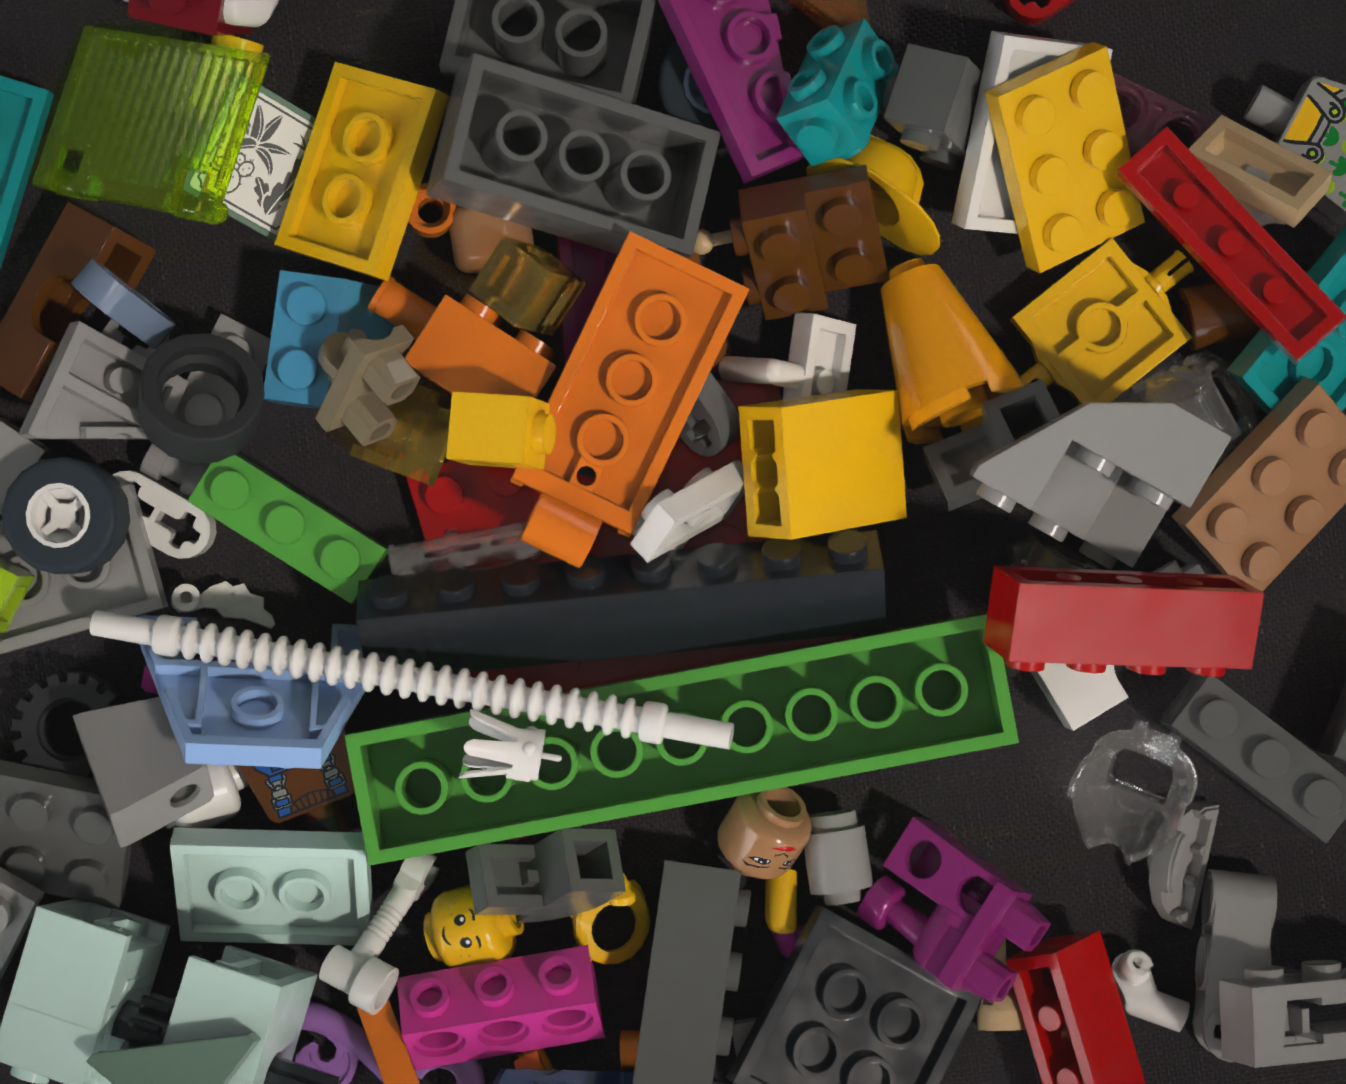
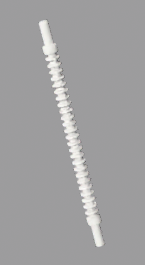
(652, 722)

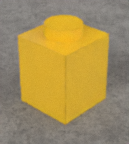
(500, 430)

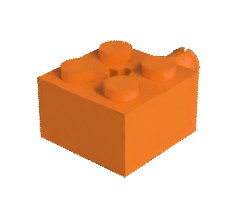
(464, 348)

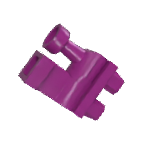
(972, 916)

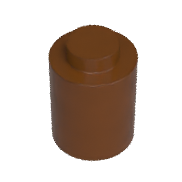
(1212, 316)

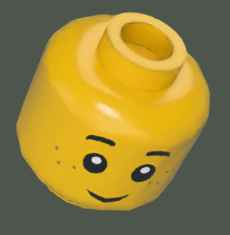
(463, 938)

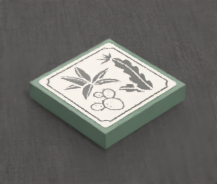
(265, 164)

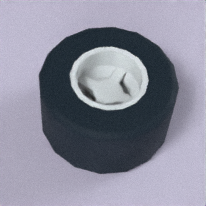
(43, 510)

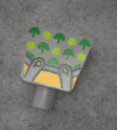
(1312, 128)

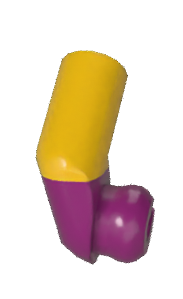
(782, 911)

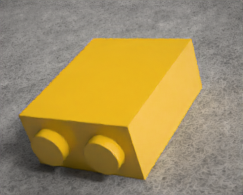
(822, 463)

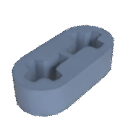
(123, 303)

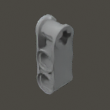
(1235, 934)

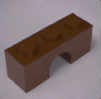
(50, 302)

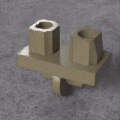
(365, 382)

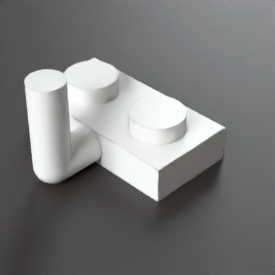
(816, 361)
(677, 517)

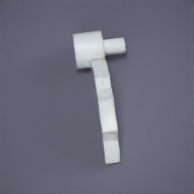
(228, 600)

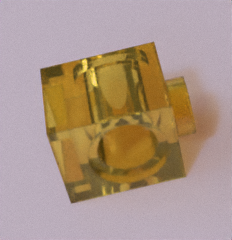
(527, 286)

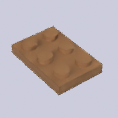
(1273, 489)

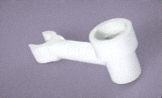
(360, 971)

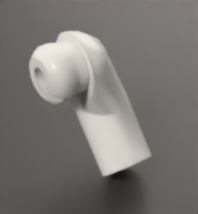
(1141, 995)

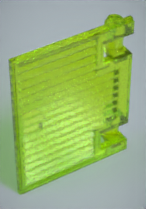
(147, 118)

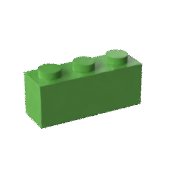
(289, 525)

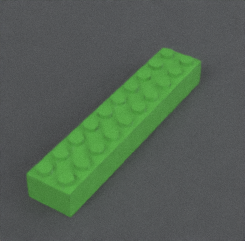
(794, 718)

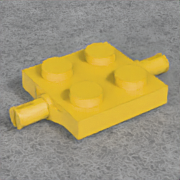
(1103, 325)

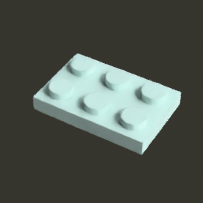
(271, 886)

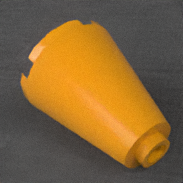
(939, 353)

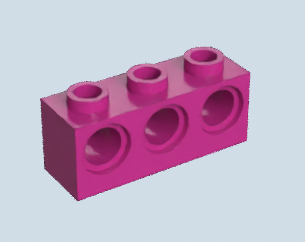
(500, 1007)

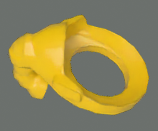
(635, 899)

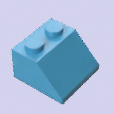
(304, 315)

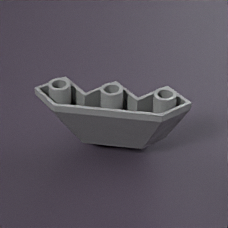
(1104, 473)

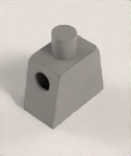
(140, 768)

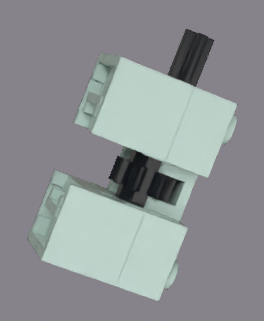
(89, 991)

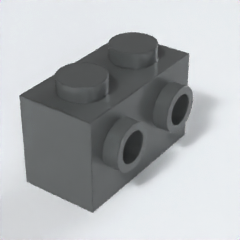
(933, 104)

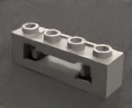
(1257, 1015)

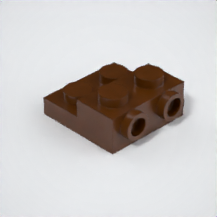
(808, 240)

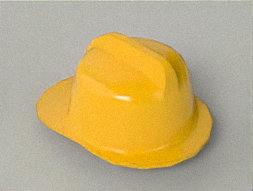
(896, 194)

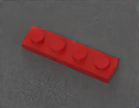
(1231, 245)

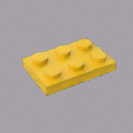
(1061, 156)
(362, 170)

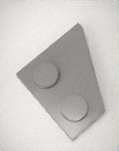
(92, 390)

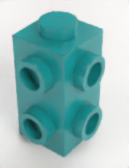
(837, 92)

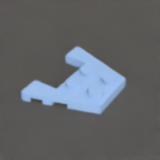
(252, 716)

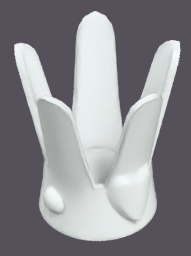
(514, 756)

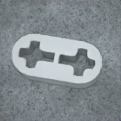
(175, 504)

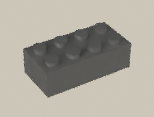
(570, 159)

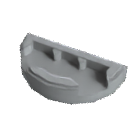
(1181, 865)

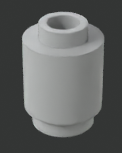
(837, 857)

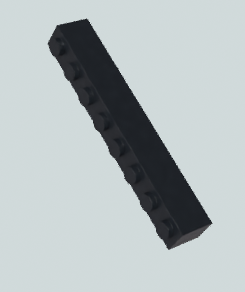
(626, 605)

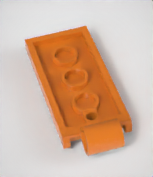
(627, 394)

